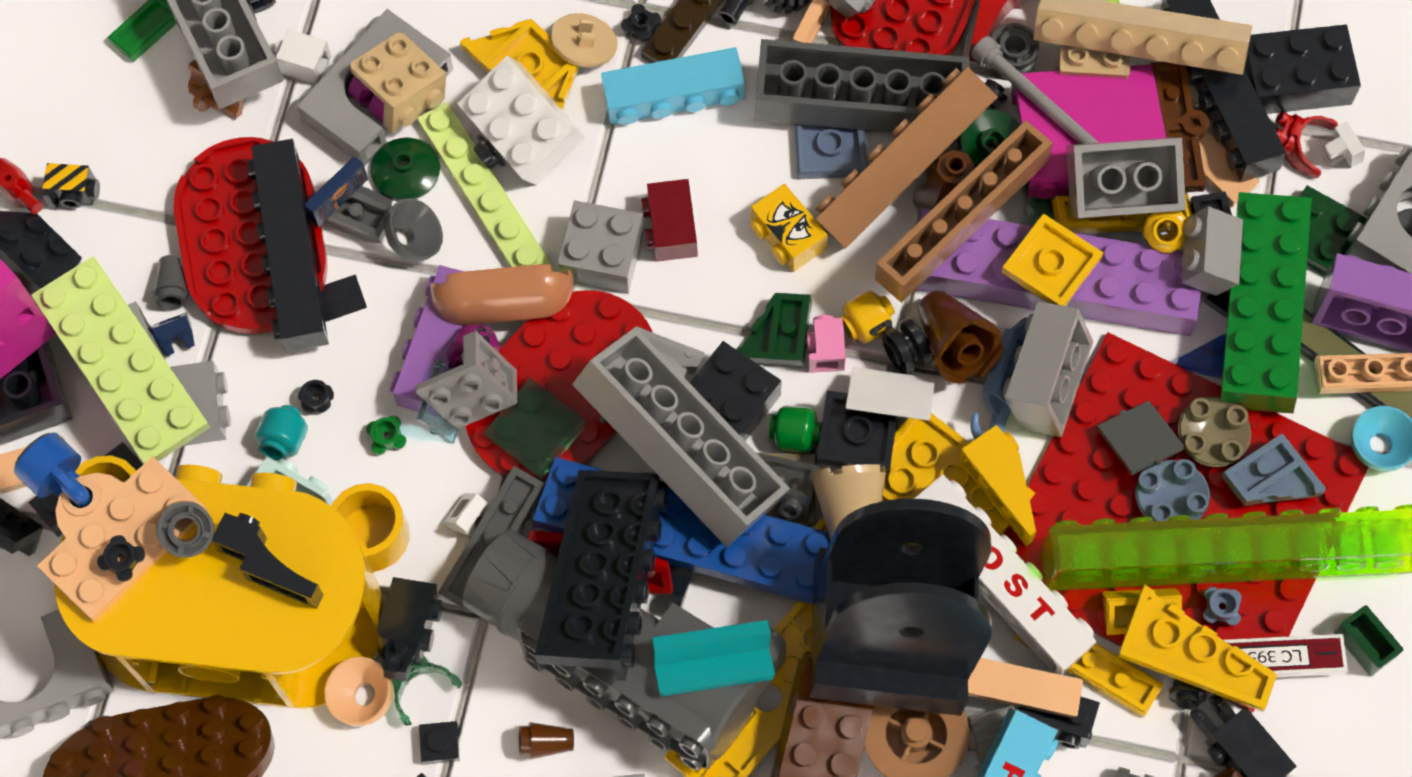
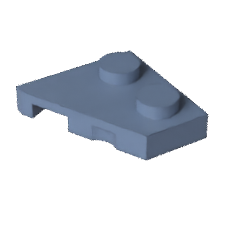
(1273, 475)

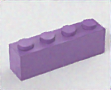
(427, 346)

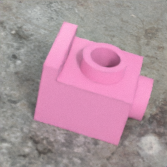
(826, 345)

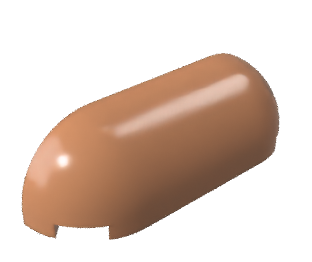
(502, 294)

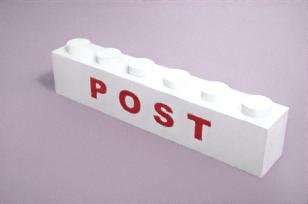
(1020, 595)

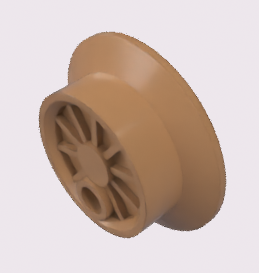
(916, 742)

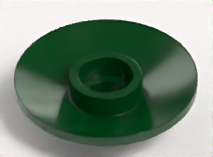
(989, 128)
(405, 181)

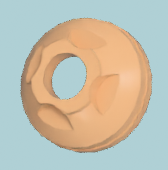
(344, 684)

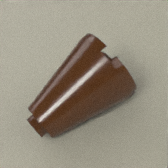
(958, 337)

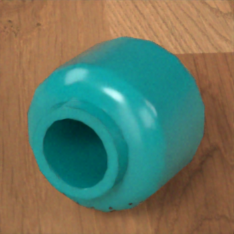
(281, 432)

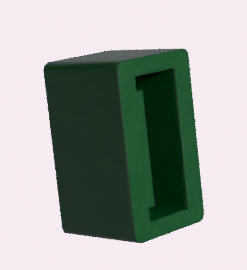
(1369, 640)

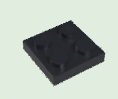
(854, 435)

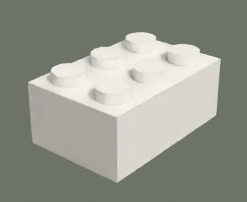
(521, 120)

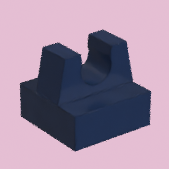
(171, 328)

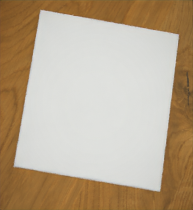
(890, 393)

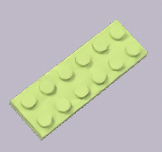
(120, 361)

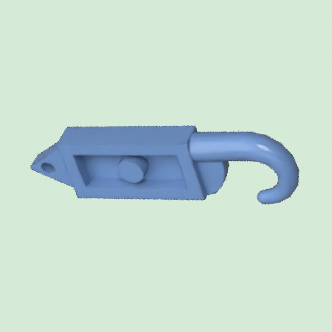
(997, 377)

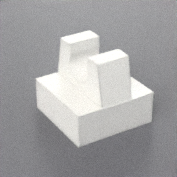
(1344, 147)
(465, 513)

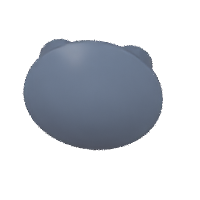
(1172, 491)

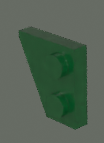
(781, 331)

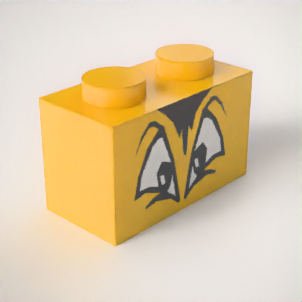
(788, 228)

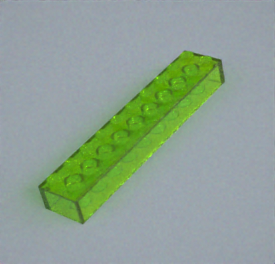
(1228, 548)

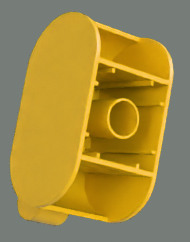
(211, 632)

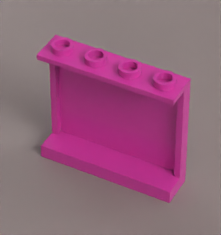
(1102, 106)

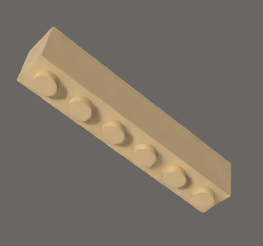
(1144, 33)

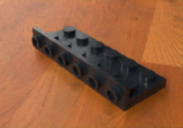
(603, 571)

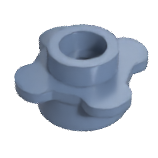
(1232, 601)

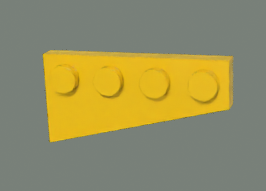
(1185, 650)

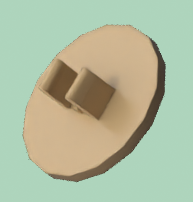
(583, 40)

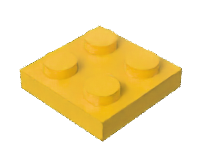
(1052, 262)

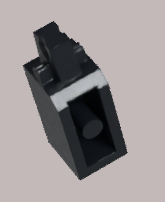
(406, 625)

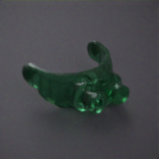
(426, 667)

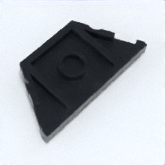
(34, 250)

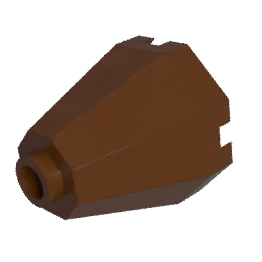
(941, 178)

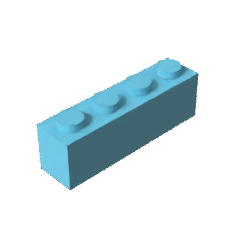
(673, 86)

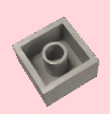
(602, 246)

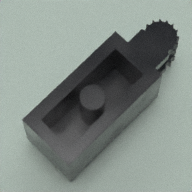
(1242, 742)

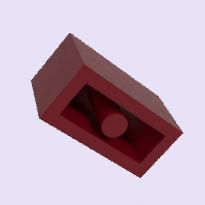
(672, 220)

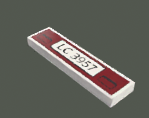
(1297, 654)

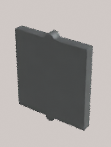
(1140, 437)

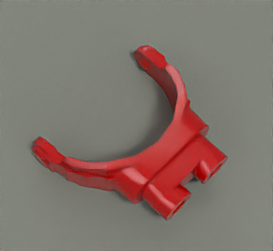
(1290, 134)

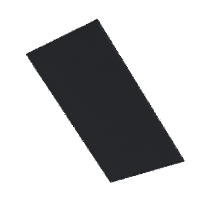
(342, 298)

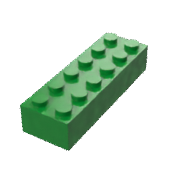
(1267, 304)

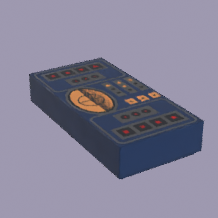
(336, 191)

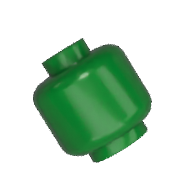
(795, 429)

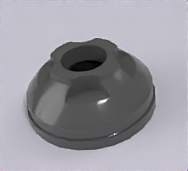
(420, 225)

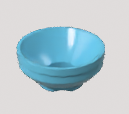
(1387, 423)

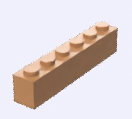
(905, 157)
(963, 211)

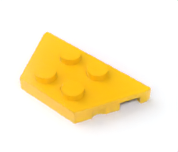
(533, 49)

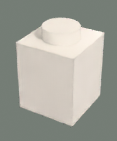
(302, 56)

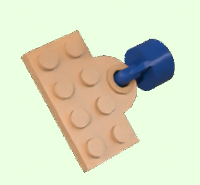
(94, 511)

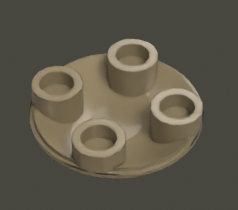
(1214, 431)

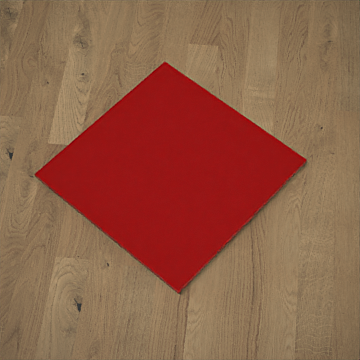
(1088, 482)

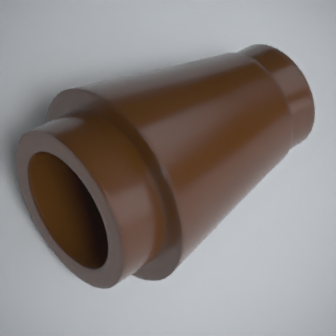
(544, 740)

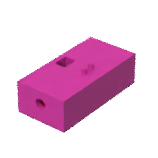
(21, 322)

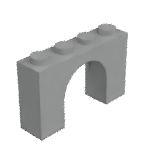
(328, 105)
(1382, 235)
(76, 680)

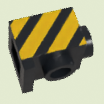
(69, 186)

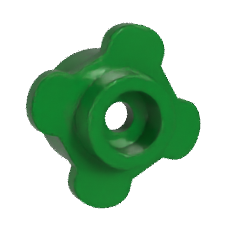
(379, 427)

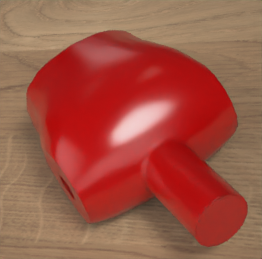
(17, 187)

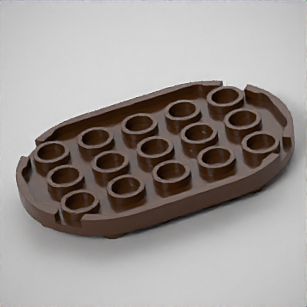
(173, 740)

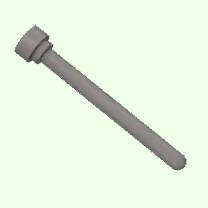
(988, 54)

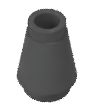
(170, 286)

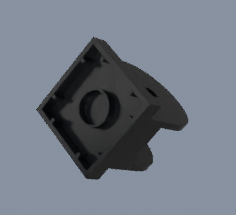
(900, 617)

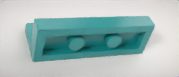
(712, 658)

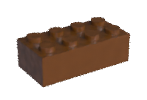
(820, 734)

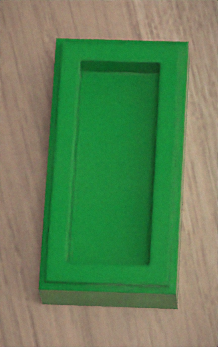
(143, 29)

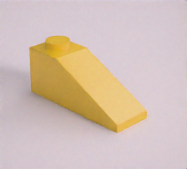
(999, 473)

